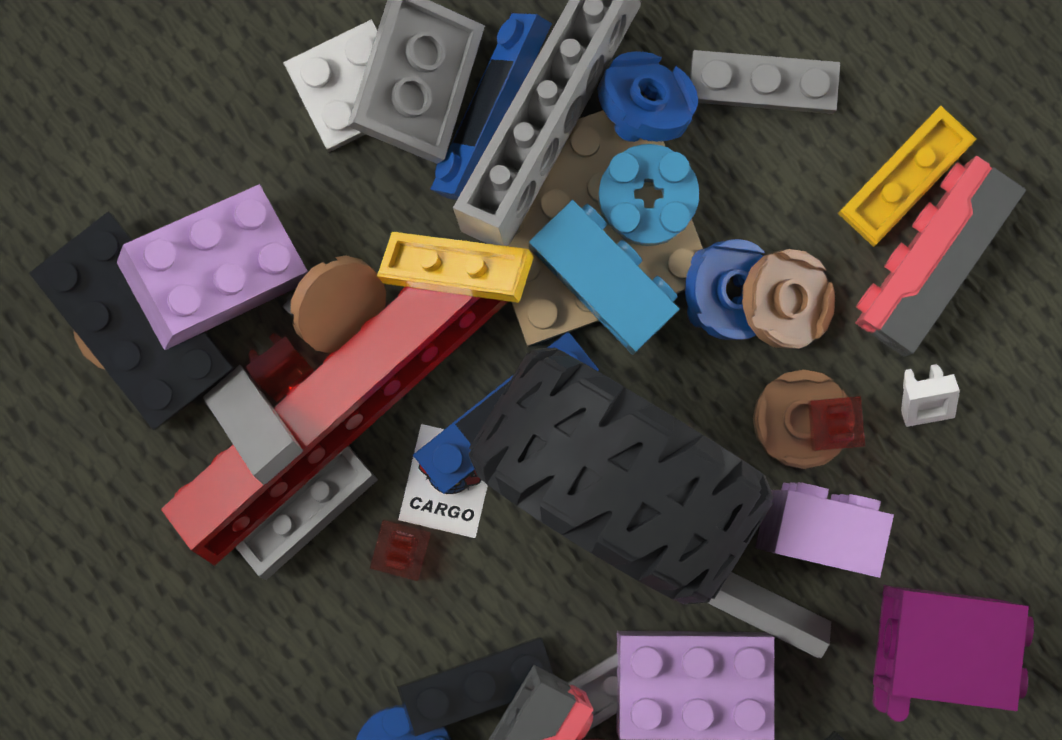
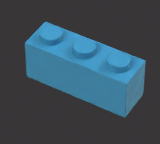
(604, 275)

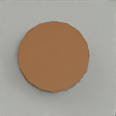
(788, 299)
(336, 302)
(783, 417)

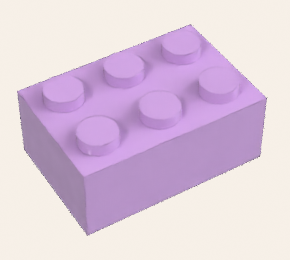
(211, 266)
(833, 532)
(695, 685)

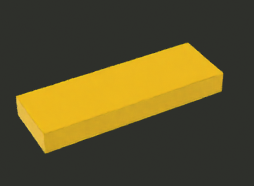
(907, 176)
(455, 266)

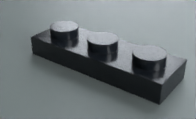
(470, 686)

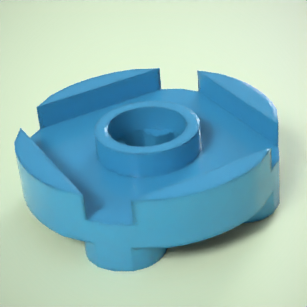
(669, 173)

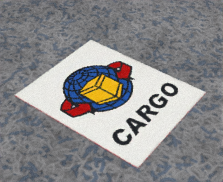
(427, 506)

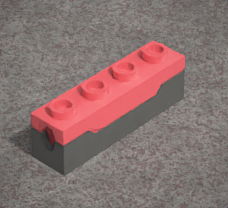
(939, 256)
(545, 710)

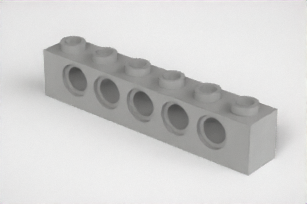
(541, 118)

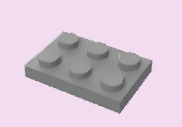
(416, 77)

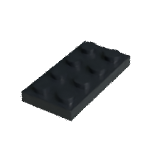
(105, 314)

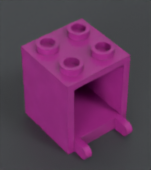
(949, 651)

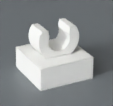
(930, 398)

